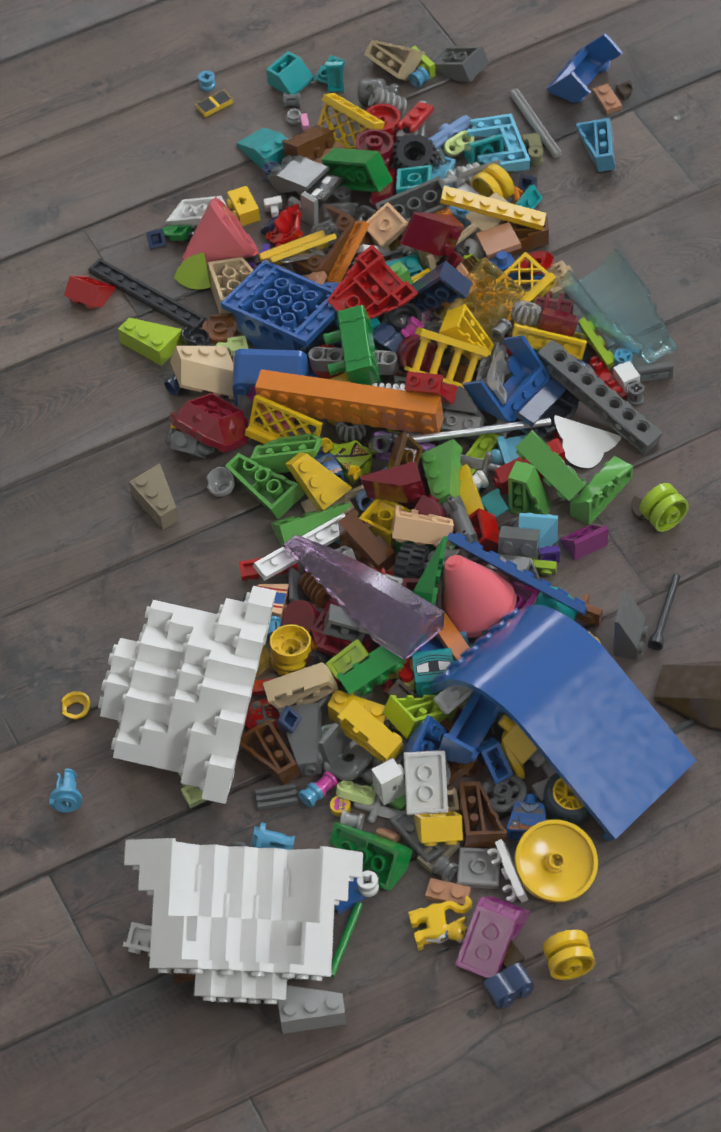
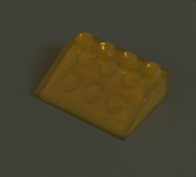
(489, 296)

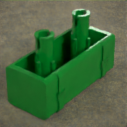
(357, 346)

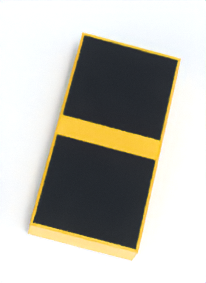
(214, 103)

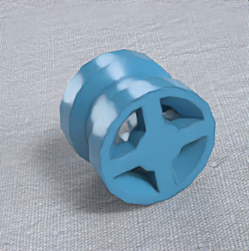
(418, 77)
(207, 81)
(622, 356)
(310, 795)

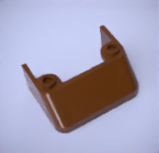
(317, 263)

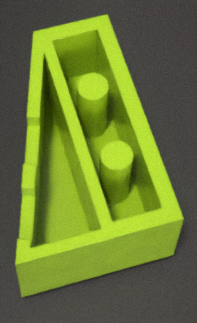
(150, 339)
(409, 712)

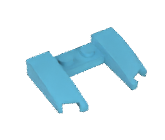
(515, 156)

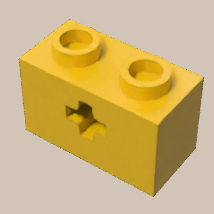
(243, 205)

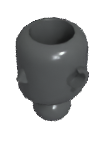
(368, 85)

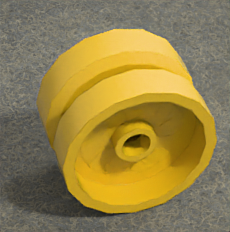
(493, 180)
(568, 954)

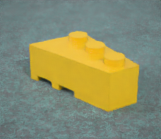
(317, 481)
(369, 732)

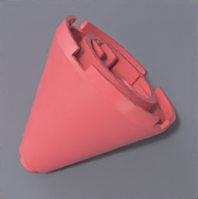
(220, 236)
(475, 595)

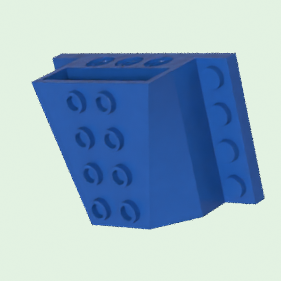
(280, 308)

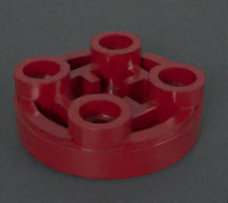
(301, 614)

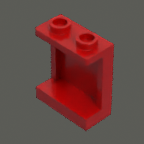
(431, 384)

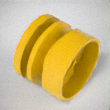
(289, 649)

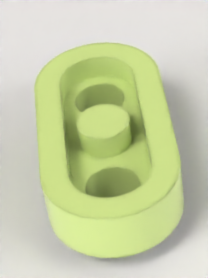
(457, 144)
(356, 792)

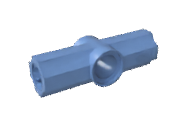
(448, 131)

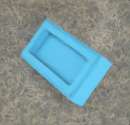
(501, 455)

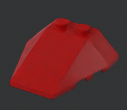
(371, 285)

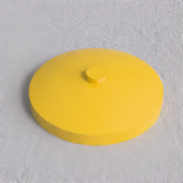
(556, 861)

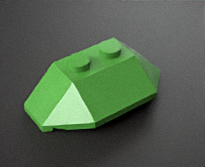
(281, 450)

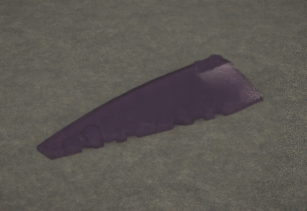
(381, 606)

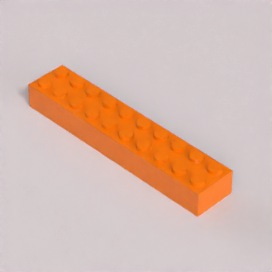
(352, 402)

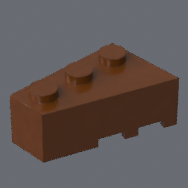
(310, 143)
(530, 237)
(366, 546)
(270, 752)
(479, 821)

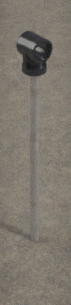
(388, 439)

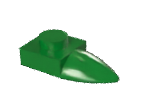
(177, 232)

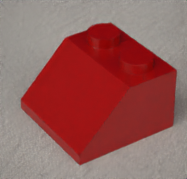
(88, 291)
(485, 528)

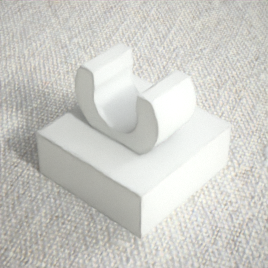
(273, 204)

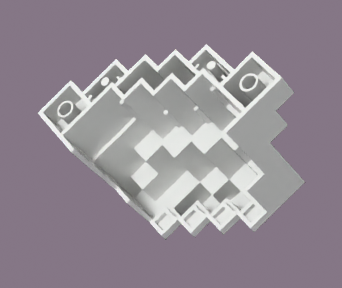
(188, 688)
(242, 913)

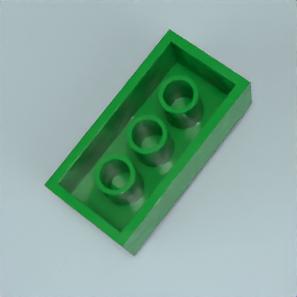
(358, 168)

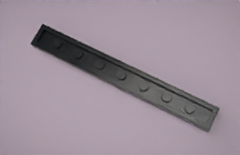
(146, 294)

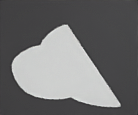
(583, 443)

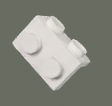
(139, 938)

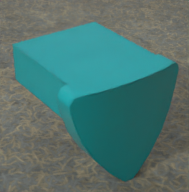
(495, 503)

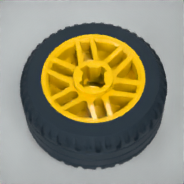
(562, 802)

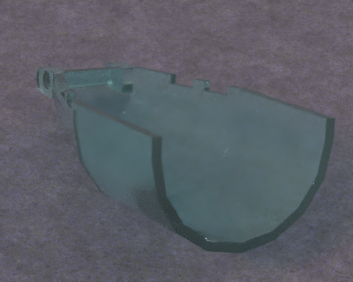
(620, 307)

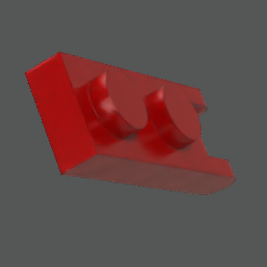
(416, 117)

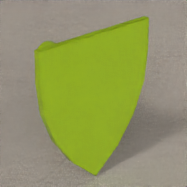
(194, 273)

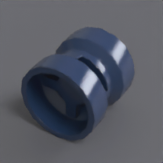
(172, 385)

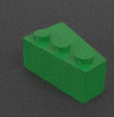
(371, 672)

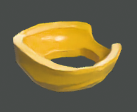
(76, 697)

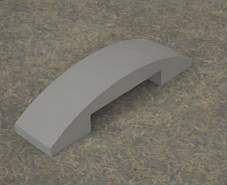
(496, 374)

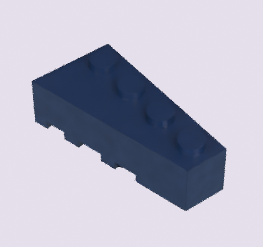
(440, 286)

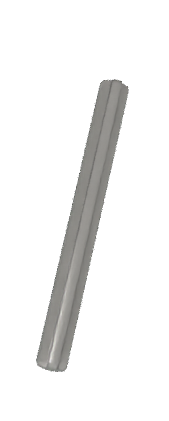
(535, 123)

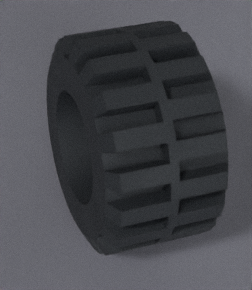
(411, 144)
(411, 560)

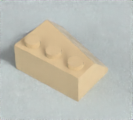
(226, 276)
(204, 369)

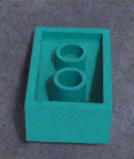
(263, 146)

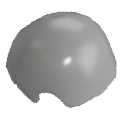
(473, 246)
(220, 481)

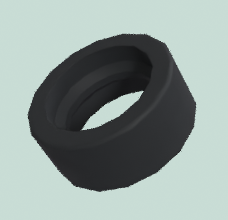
(407, 309)

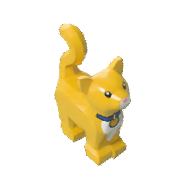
(437, 928)

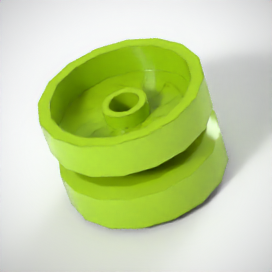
(664, 507)

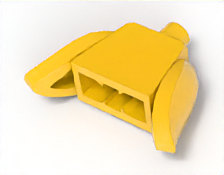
(515, 745)

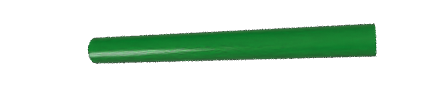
(345, 938)

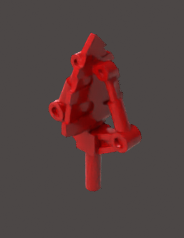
(287, 226)

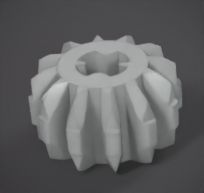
(526, 313)

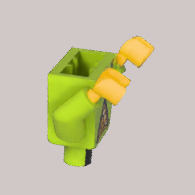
(351, 457)

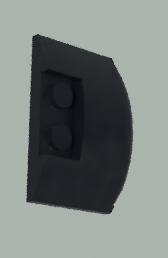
(564, 407)

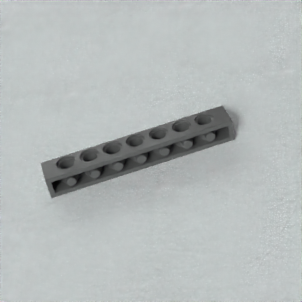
(601, 406)

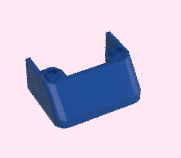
(582, 67)
(249, 362)
(527, 380)
(470, 729)

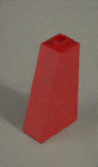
(502, 473)

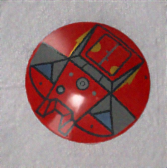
(261, 711)

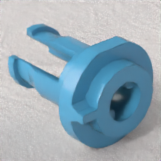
(66, 796)
(270, 839)

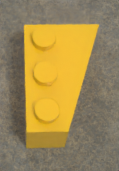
(462, 325)
(341, 699)

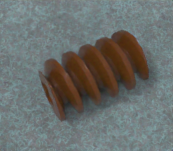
(314, 590)

